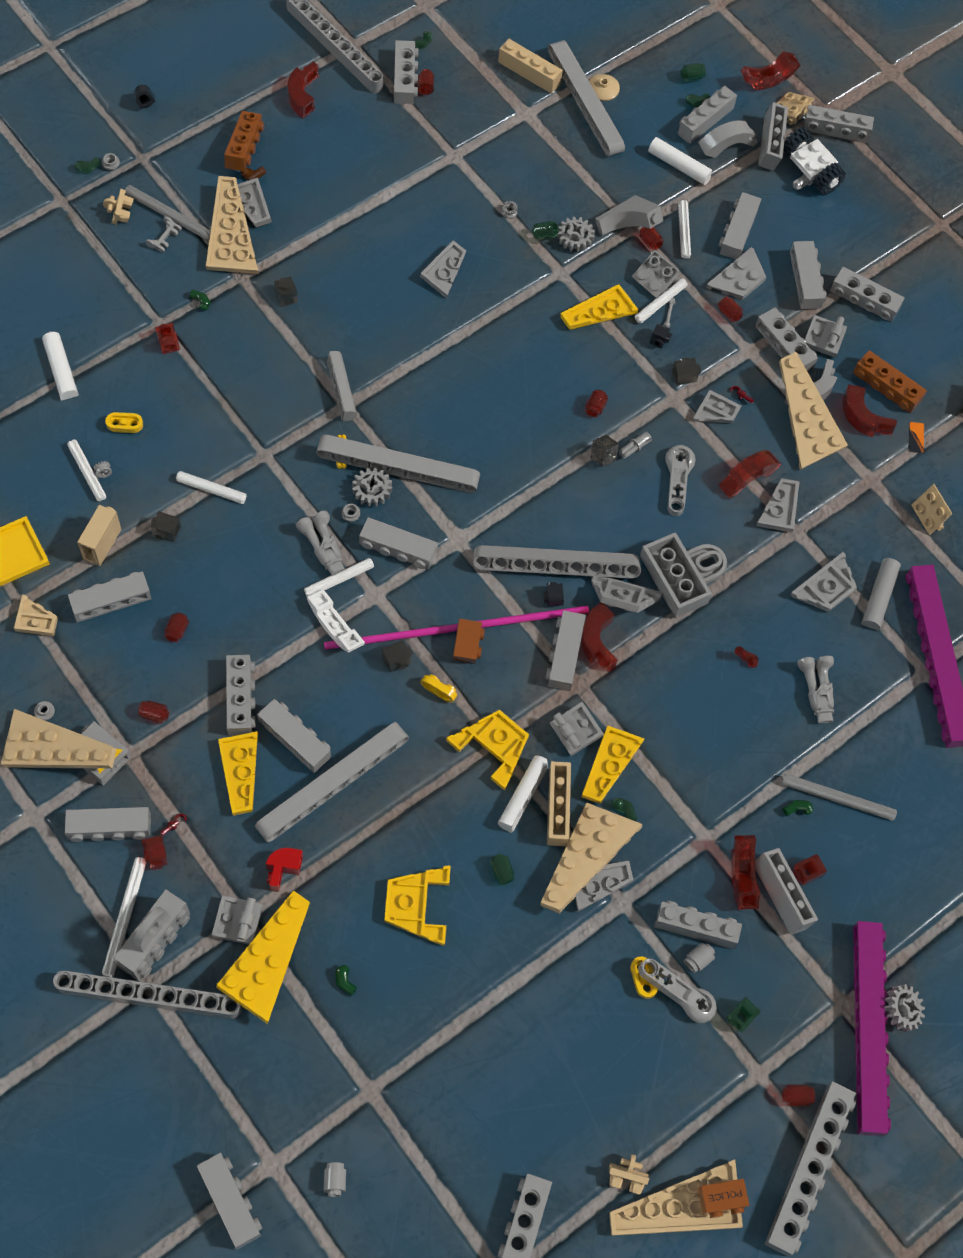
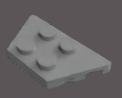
(740, 277)
(828, 585)
(624, 594)

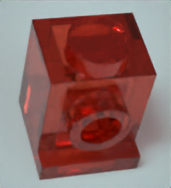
(167, 338)
(155, 852)
(813, 866)

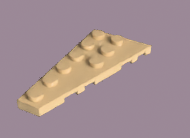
(230, 239)
(810, 419)
(46, 745)
(590, 848)
(676, 1208)

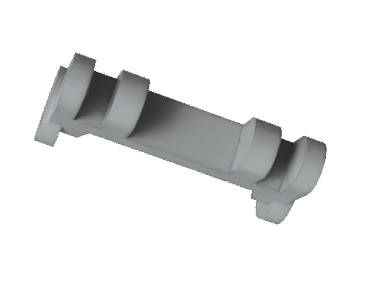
(160, 244)

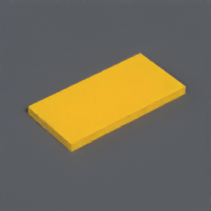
(19, 551)

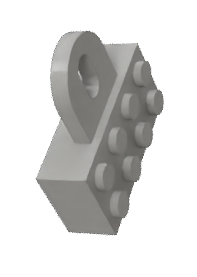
(680, 573)
(152, 936)

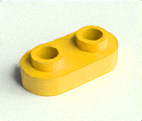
(124, 422)
(433, 684)
(639, 981)

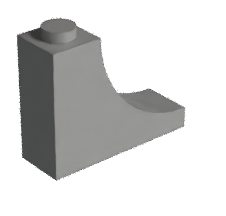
(630, 213)

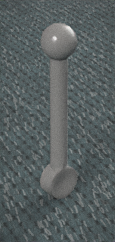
(671, 303)

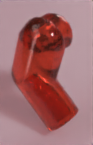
(747, 656)

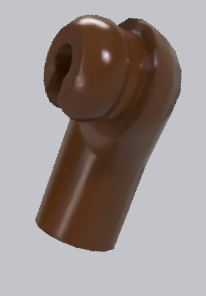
(250, 174)

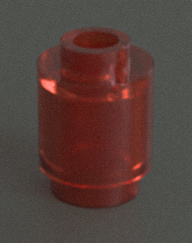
(426, 82)
(651, 238)
(730, 309)
(596, 403)
(176, 627)
(153, 711)
(798, 1095)

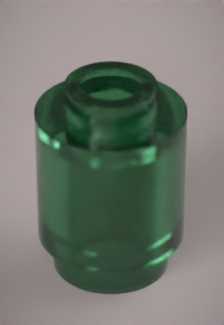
(693, 72)
(545, 230)
(502, 869)

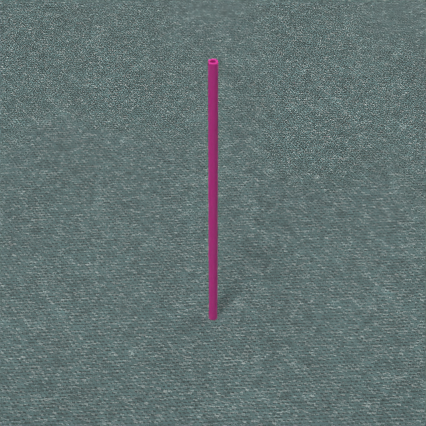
(453, 627)

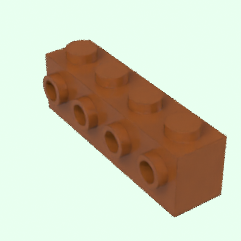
(243, 141)
(889, 381)

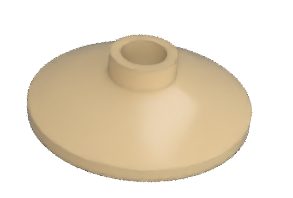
(605, 86)

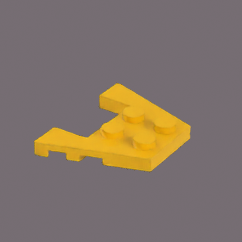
(500, 737)
(407, 903)

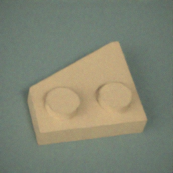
(34, 618)

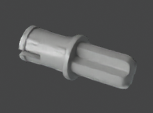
(802, 182)
(635, 445)

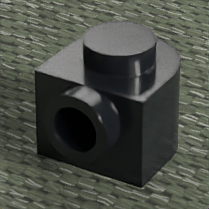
(144, 96)
(660, 335)
(553, 594)

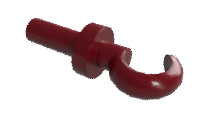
(742, 394)
(172, 825)

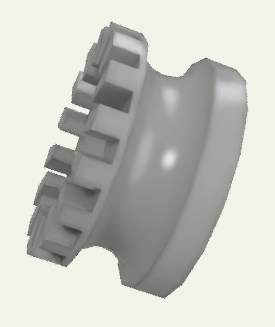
(512, 213)
(102, 469)

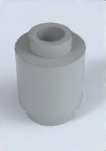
(699, 957)
(334, 1179)

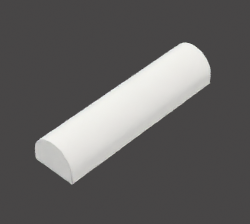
(680, 161)
(59, 365)
(523, 793)

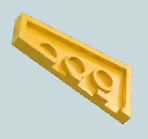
(600, 308)
(612, 758)
(239, 767)

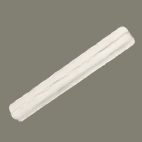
(684, 229)
(661, 300)
(86, 470)
(211, 487)
(339, 577)

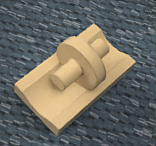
(116, 205)
(637, 1178)

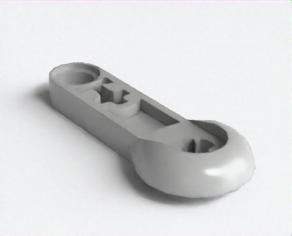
(678, 475)
(681, 992)

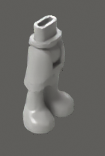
(328, 551)
(820, 698)

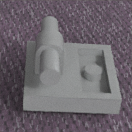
(656, 274)
(825, 335)
(576, 728)
(237, 920)

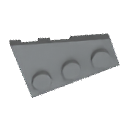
(254, 202)
(444, 268)
(606, 882)

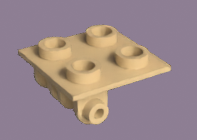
(796, 105)
(932, 509)

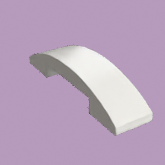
(333, 623)

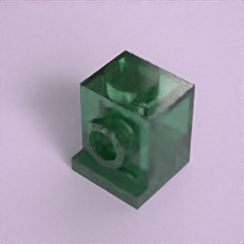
(747, 1010)

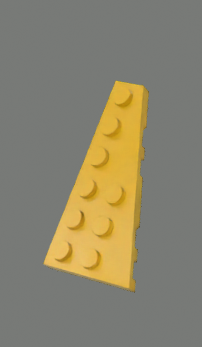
(262, 966)

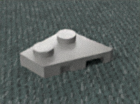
(717, 409)

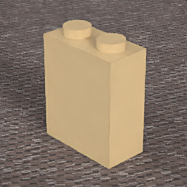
(99, 535)

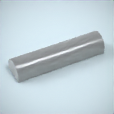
(341, 386)
(881, 593)

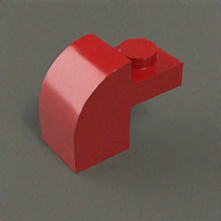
(283, 861)

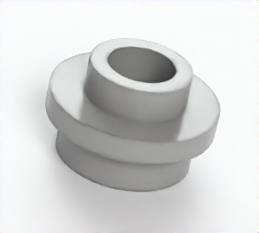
(110, 161)
(350, 508)
(48, 714)

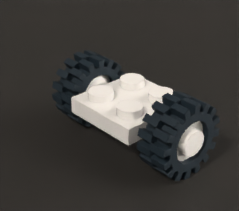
(814, 160)

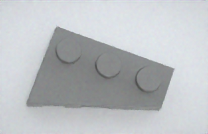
(781, 508)

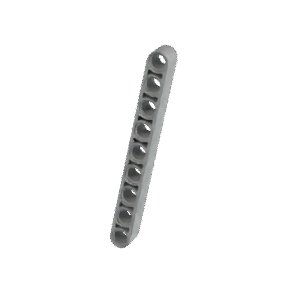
(337, 44)
(586, 98)
(398, 463)
(588, 563)
(331, 782)
(140, 988)

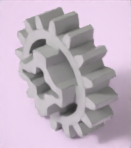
(575, 234)
(380, 490)
(904, 1007)

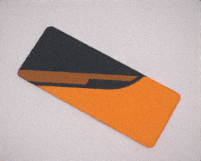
(916, 437)

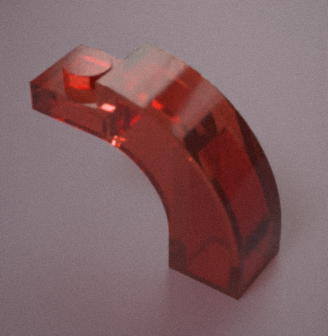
(773, 74)
(299, 99)
(861, 417)
(759, 464)
(595, 623)
(743, 872)

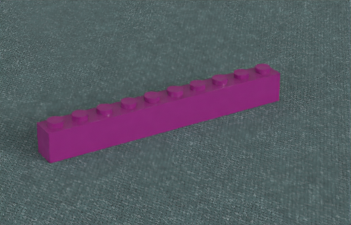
(938, 652)
(870, 1029)

